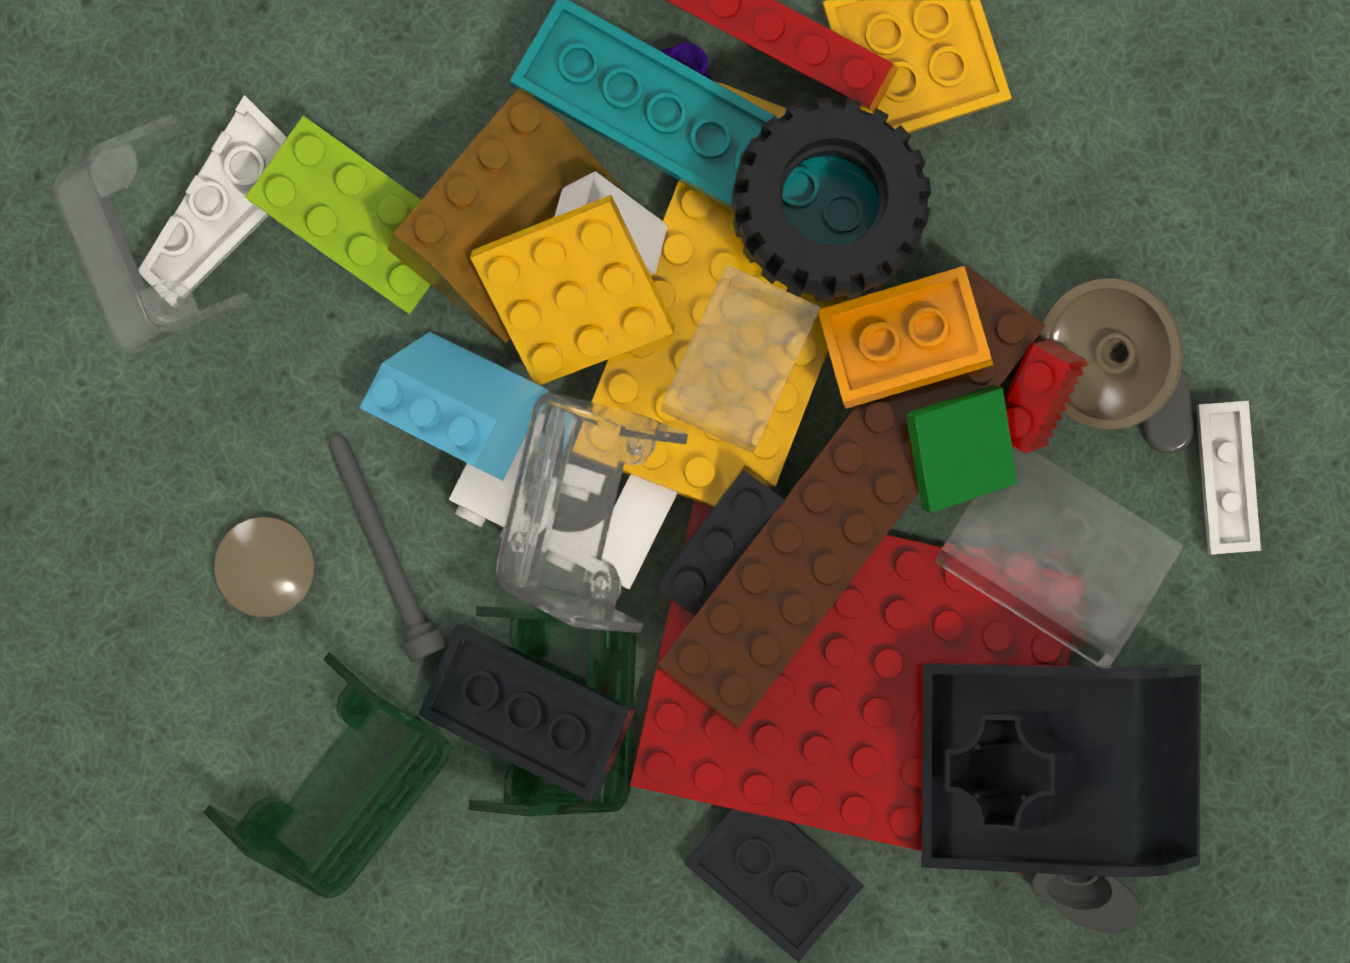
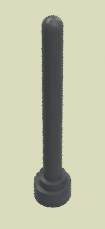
(421, 636)

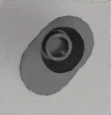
(1089, 901)

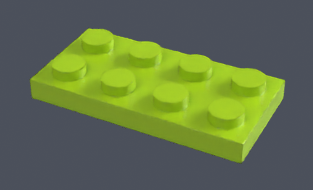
(340, 209)

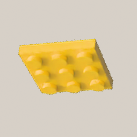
(940, 55)
(573, 291)

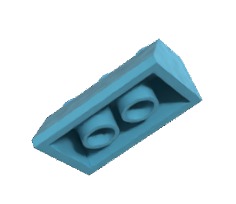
(455, 402)

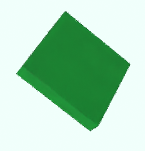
(961, 448)

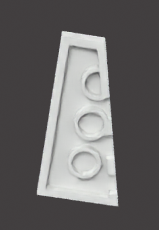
(214, 212)

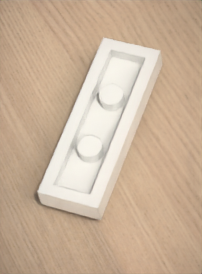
(1228, 477)

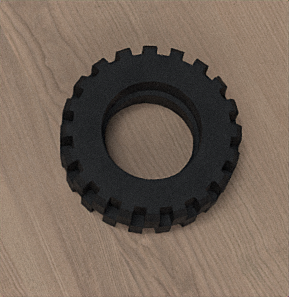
(848, 135)

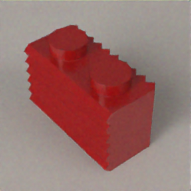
(1040, 393)

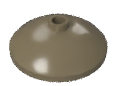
(1093, 324)

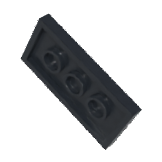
(526, 712)

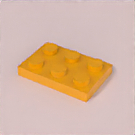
(905, 337)

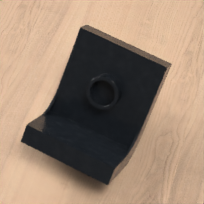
(1061, 768)

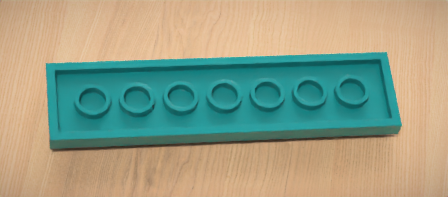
(680, 121)

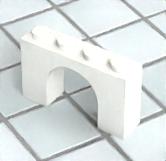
(632, 525)

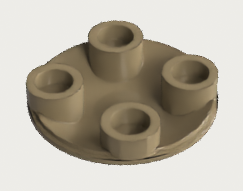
(264, 567)

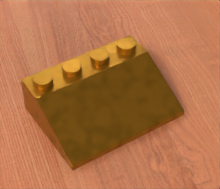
(493, 189)

